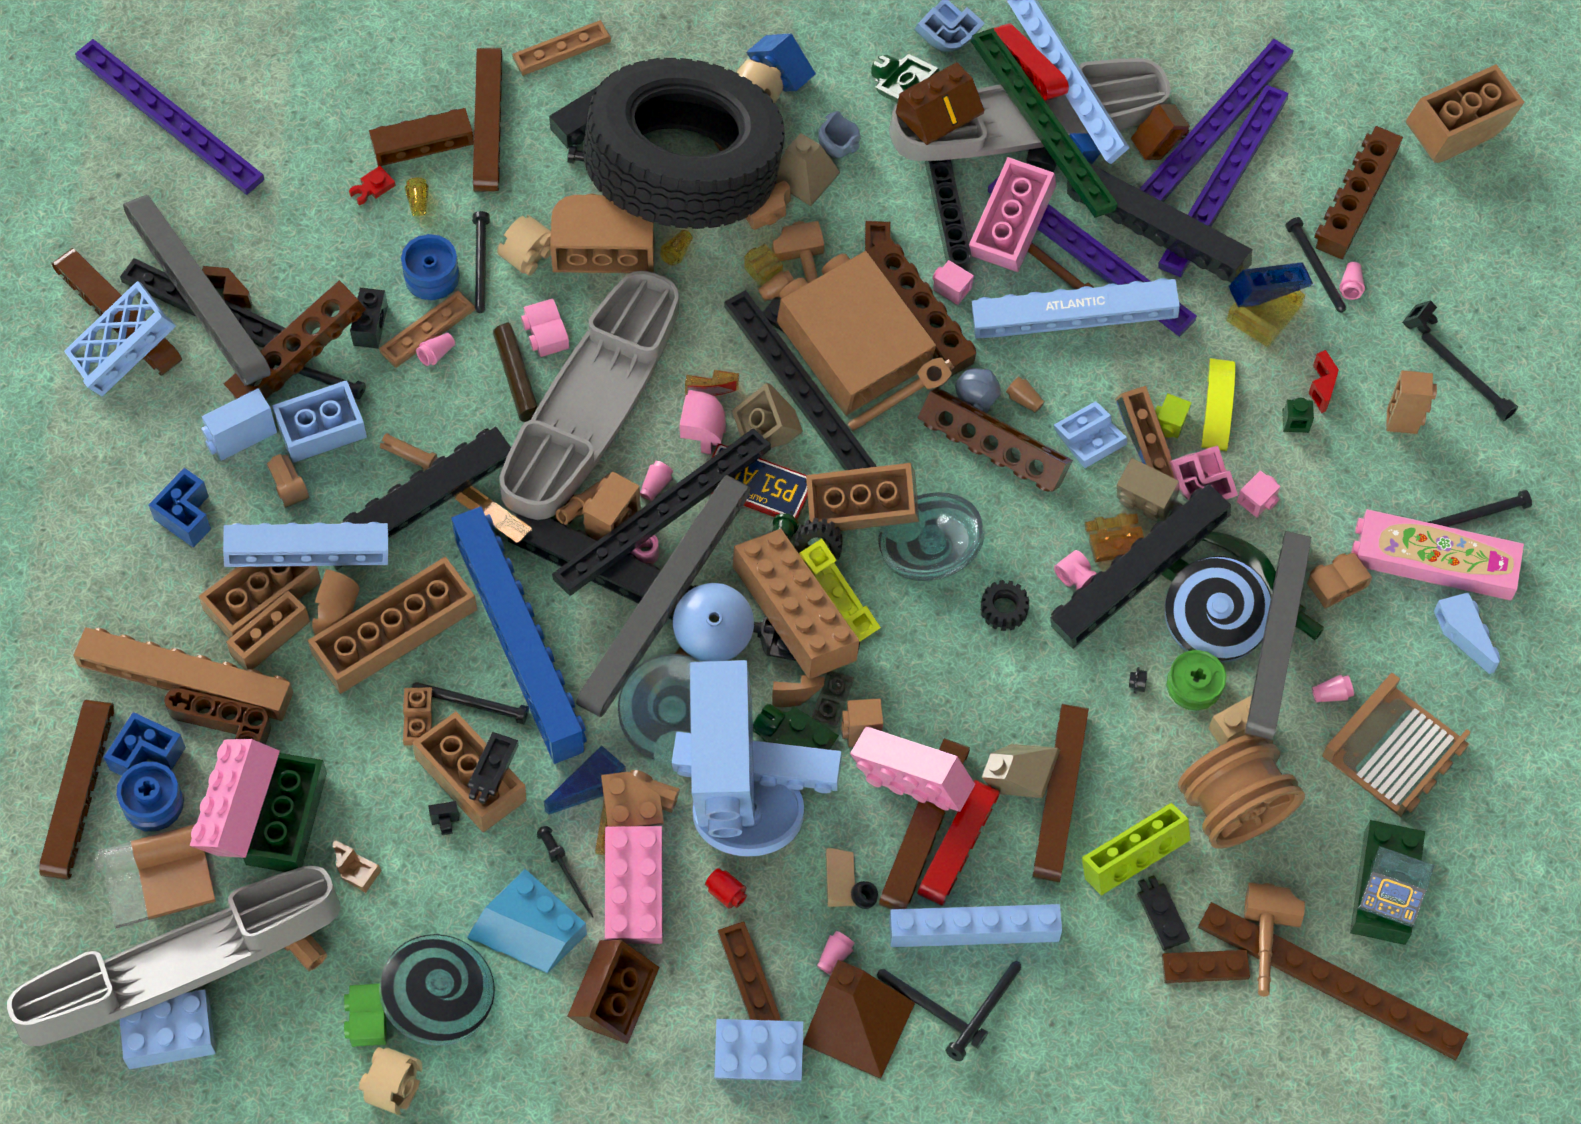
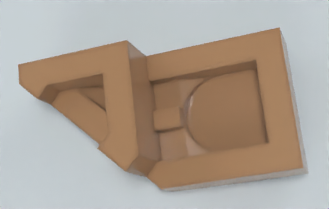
(795, 694)
(355, 868)

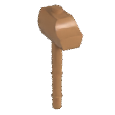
(774, 207)
(803, 242)
(931, 375)
(1270, 907)

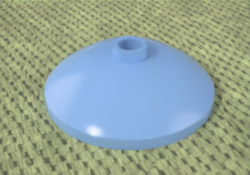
(711, 640)

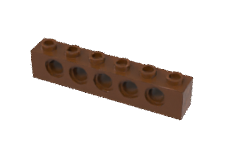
(1375, 160)
(891, 254)
(300, 333)
(1055, 464)

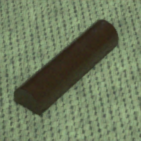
(515, 371)

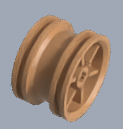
(1240, 790)

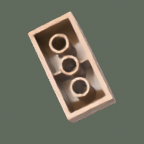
(1464, 113)
(599, 237)

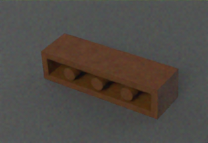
(421, 137)

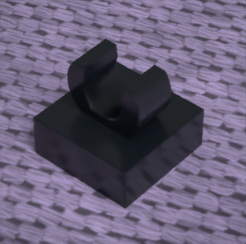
(1420, 316)
(444, 814)

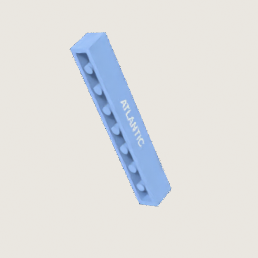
(1075, 308)

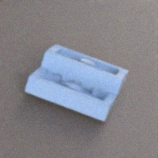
(1090, 434)

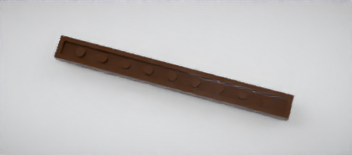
(1337, 983)

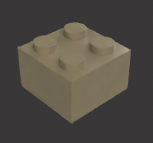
(1147, 490)

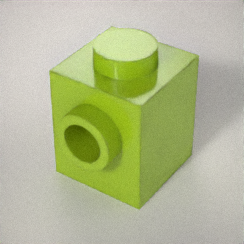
(1173, 415)

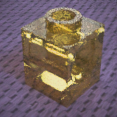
(762, 264)

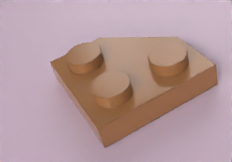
(630, 801)

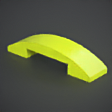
(1218, 404)
(822, 565)

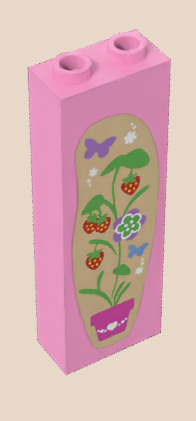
(1438, 554)

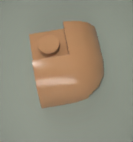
(335, 599)

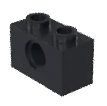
(369, 327)

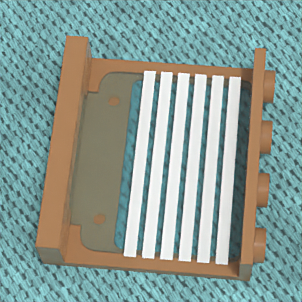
(1394, 748)

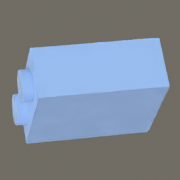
(238, 425)

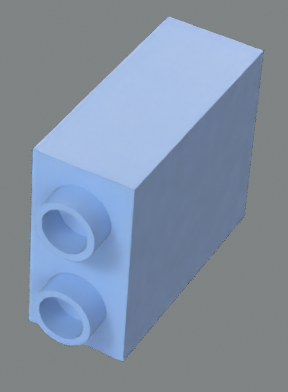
(722, 746)

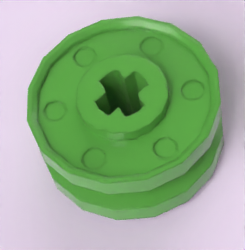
(1194, 694)

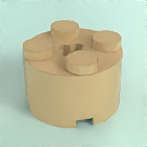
(764, 76)
(525, 244)
(391, 1080)

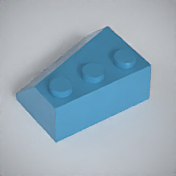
(529, 924)

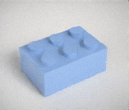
(319, 421)
(169, 1031)
(758, 1050)

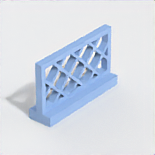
(128, 350)

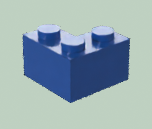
(785, 55)
(178, 508)
(143, 740)

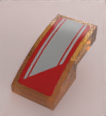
(721, 383)

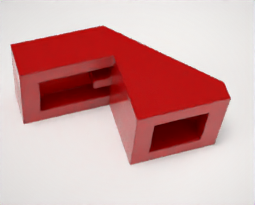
(1322, 388)

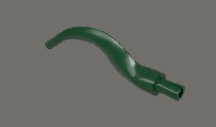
(1259, 561)

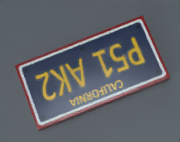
(772, 487)

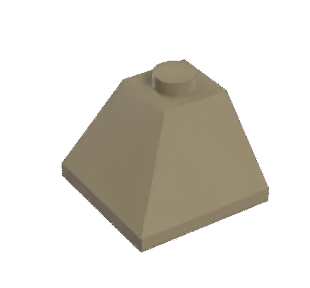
(806, 169)
(768, 415)
(1021, 769)

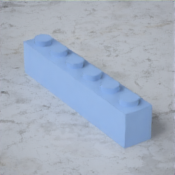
(305, 544)
(777, 764)
(975, 925)

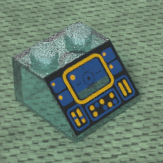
(1396, 886)

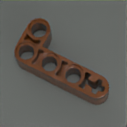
(216, 717)

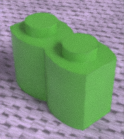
(367, 1018)

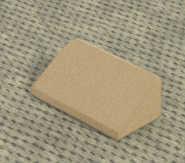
(839, 877)

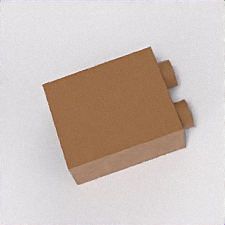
(854, 331)

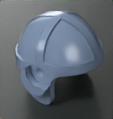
(839, 135)
(978, 388)

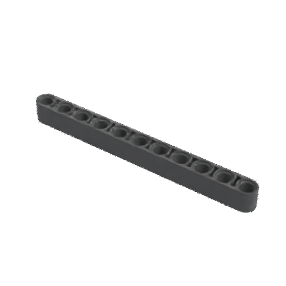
(197, 290)
(663, 596)
(1278, 636)

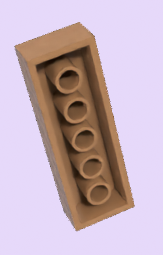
(795, 603)
(392, 625)

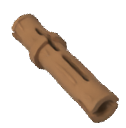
(408, 451)
(575, 506)

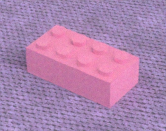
(1012, 214)
(912, 769)
(234, 798)
(633, 884)

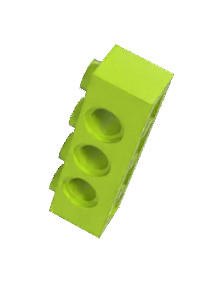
(1136, 848)

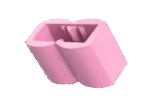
(545, 327)

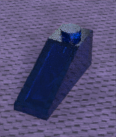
(1268, 283)
(585, 782)

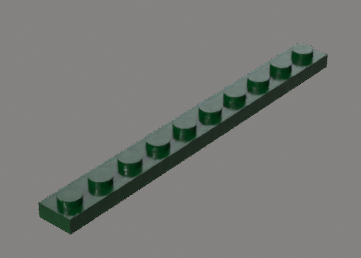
(1044, 123)

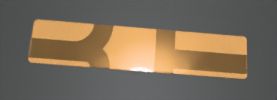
(502, 519)

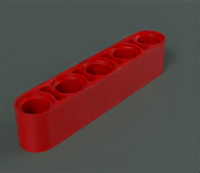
(1042, 73)
(957, 843)

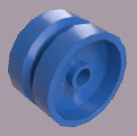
(430, 267)
(150, 796)

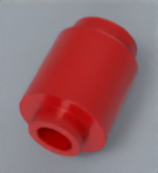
(726, 888)

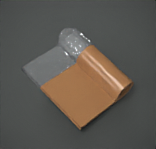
(155, 876)

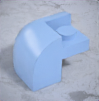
(948, 27)

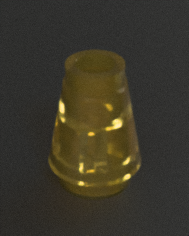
(417, 195)
(675, 249)

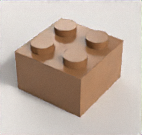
(612, 505)

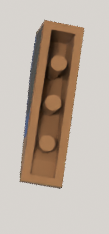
(1144, 429)

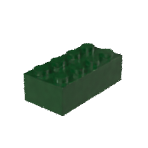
(287, 814)
(1395, 838)

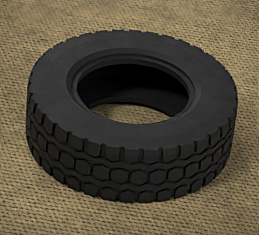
(676, 186)

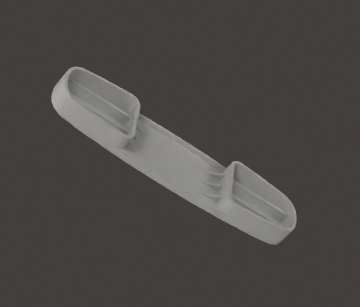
(1123, 86)
(590, 396)
(97, 992)

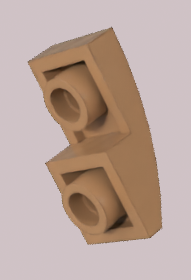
(417, 713)

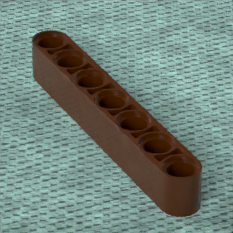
(487, 119)
(102, 295)
(75, 789)
(1060, 794)
(917, 844)

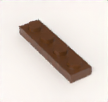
(748, 973)

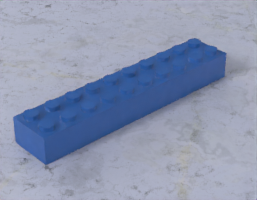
(519, 635)

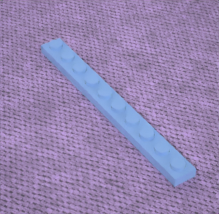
(1080, 92)

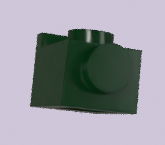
(1301, 410)

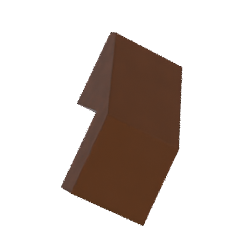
(234, 290)

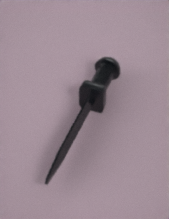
(556, 853)

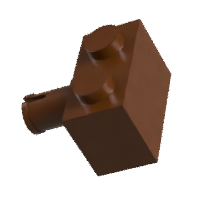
(1160, 131)

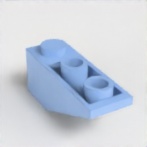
(1462, 625)

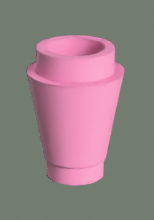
(1352, 282)
(434, 349)
(656, 479)
(1335, 689)
(837, 948)

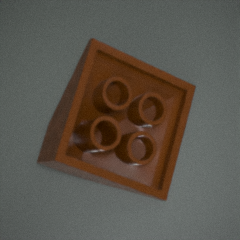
(858, 1020)

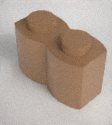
(1339, 579)

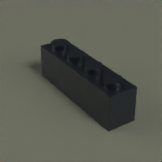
(571, 120)

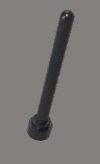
(1503, 407)

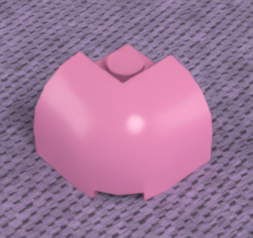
(703, 420)
(1201, 469)

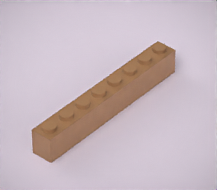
(175, 669)

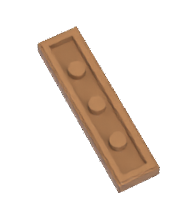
(561, 47)
(427, 327)

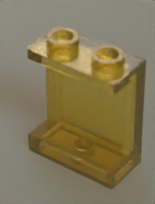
(1268, 319)

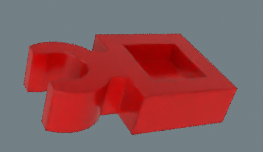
(374, 183)

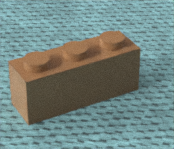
(1410, 402)
(268, 631)

